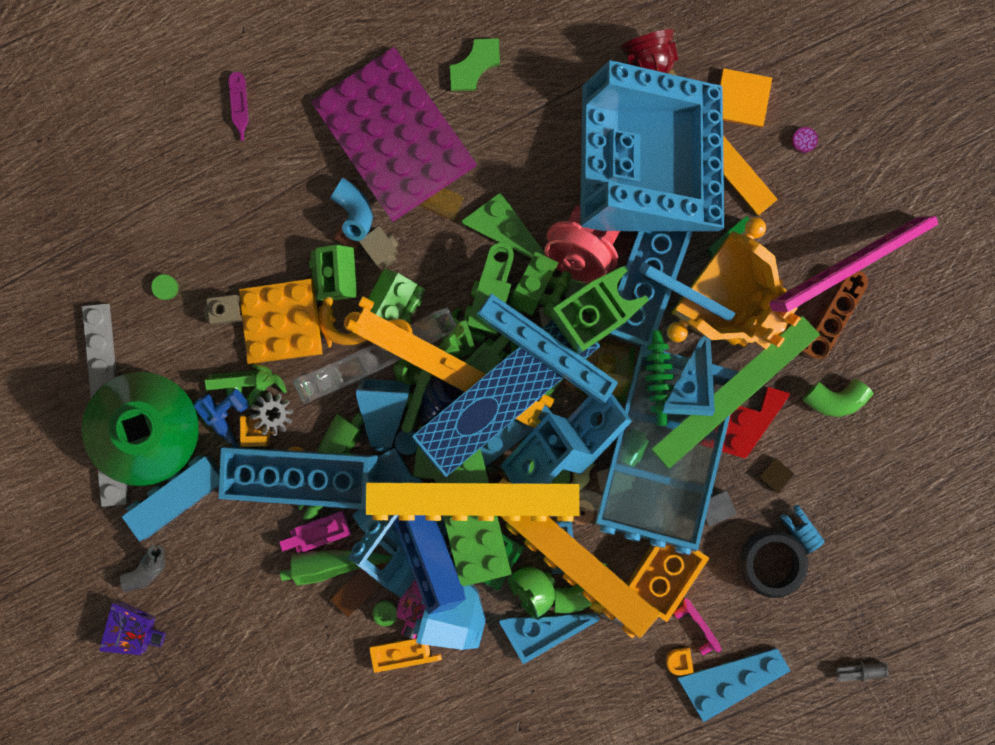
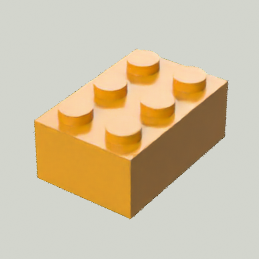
(666, 577)

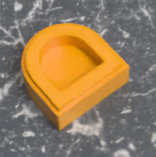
(679, 661)

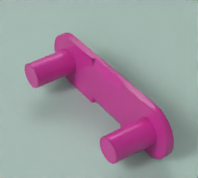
(689, 608)

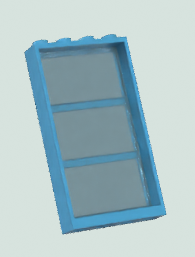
(639, 490)

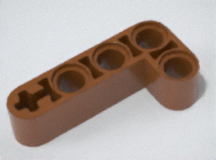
(836, 316)

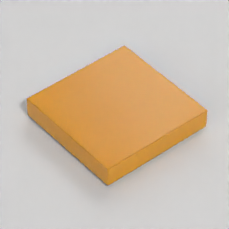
(745, 97)

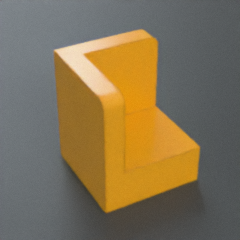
(250, 436)

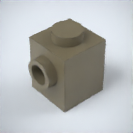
(380, 247)
(223, 310)

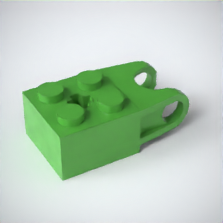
(492, 281)
(602, 304)

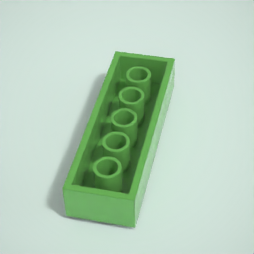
(474, 543)

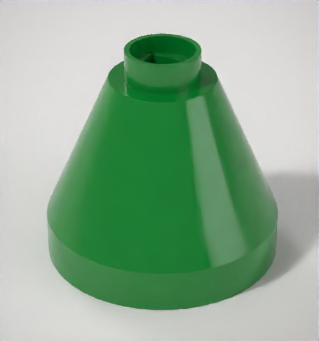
(169, 419)

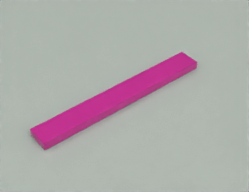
(852, 263)

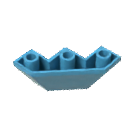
(456, 627)

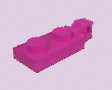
(317, 533)

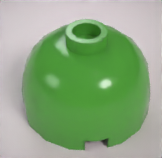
(534, 590)

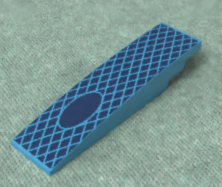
(488, 406)

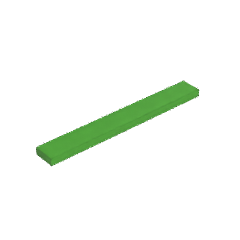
(735, 393)

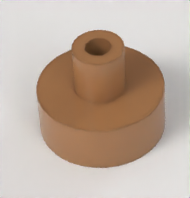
(588, 514)

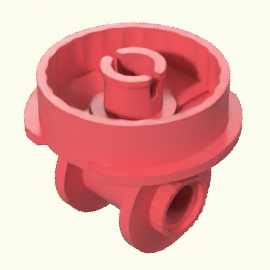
(581, 250)

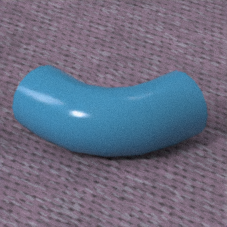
(358, 209)

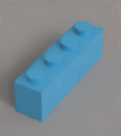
(173, 498)

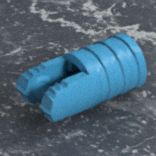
(805, 532)

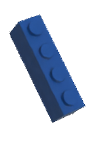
(430, 564)

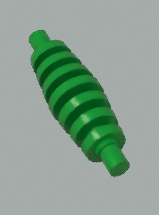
(659, 376)

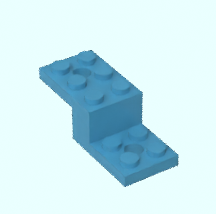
(566, 443)

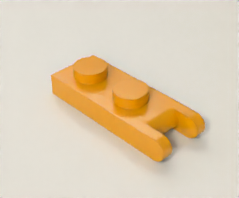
(400, 655)

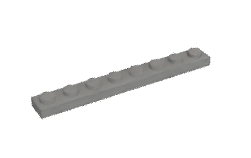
(101, 370)

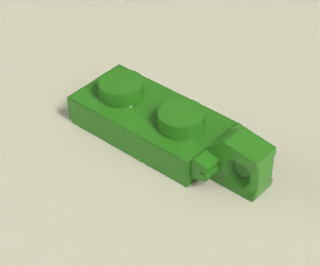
(488, 354)

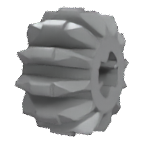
(274, 422)

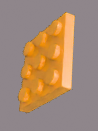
(280, 321)

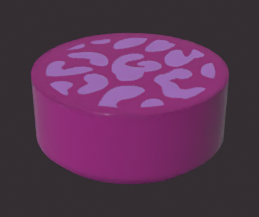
(804, 140)

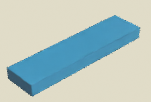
(686, 291)

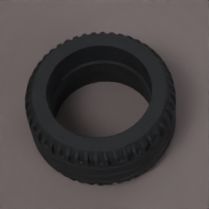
(798, 571)

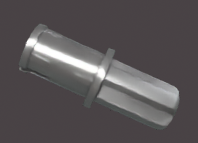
(862, 671)

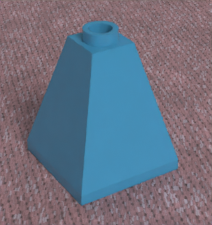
(382, 409)

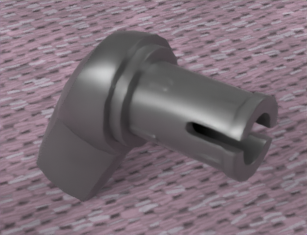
(146, 572)

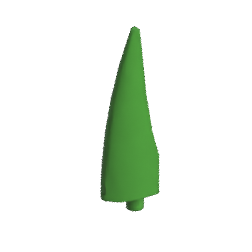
(341, 436)
(323, 564)

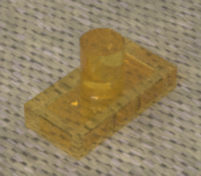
(444, 203)

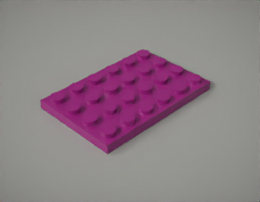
(393, 134)

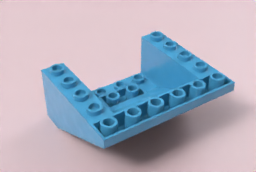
(651, 152)

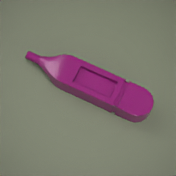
(239, 102)

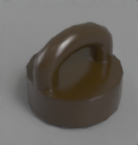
(494, 473)

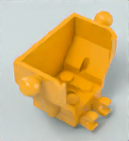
(744, 281)

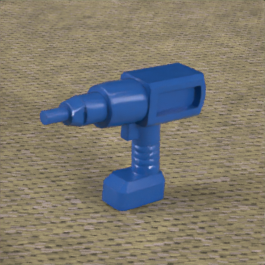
(215, 414)

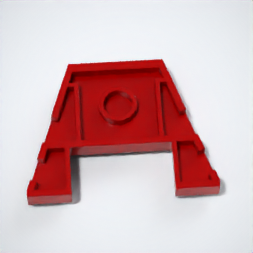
(748, 425)

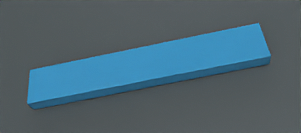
(547, 349)

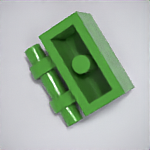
(333, 272)
(534, 283)
(395, 296)

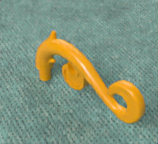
(333, 335)

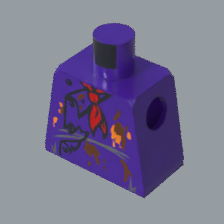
(129, 630)

